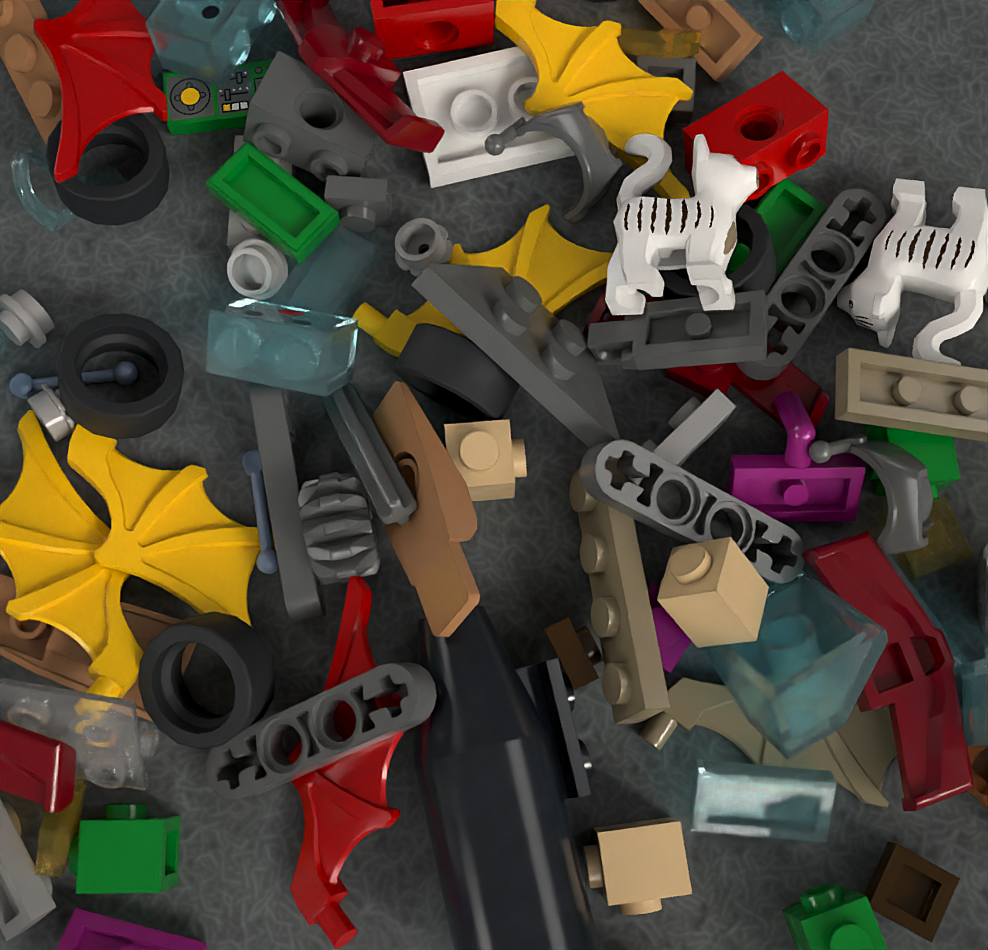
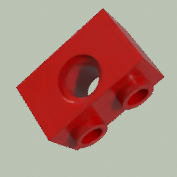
(432, 25)
(767, 127)

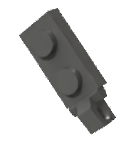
(684, 334)

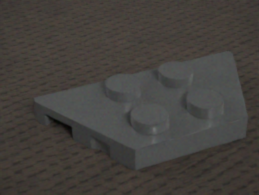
(526, 341)

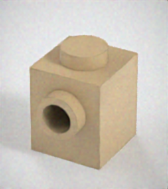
(486, 457)
(713, 593)
(638, 864)

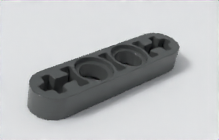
(813, 283)
(279, 460)
(696, 509)
(316, 728)

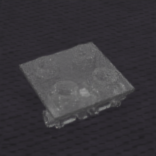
(99, 727)

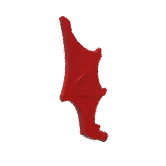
(102, 72)
(346, 796)

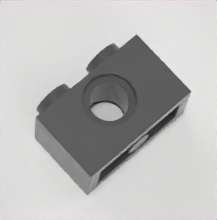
(307, 123)

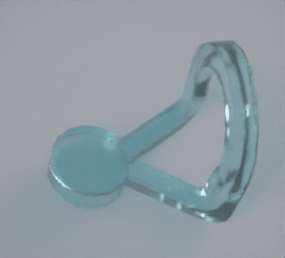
(45, 216)

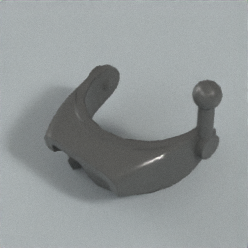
(585, 140)
(905, 485)

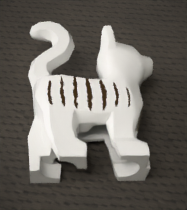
(676, 232)
(924, 261)

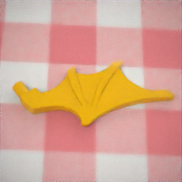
(593, 69)
(536, 253)
(168, 528)
(49, 549)

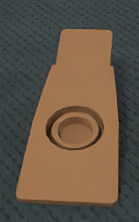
(443, 517)
(60, 657)

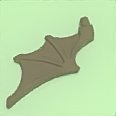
(854, 753)

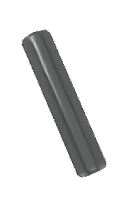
(370, 456)

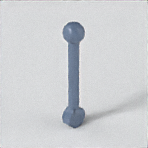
(25, 386)
(267, 558)

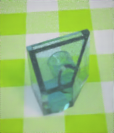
(803, 667)

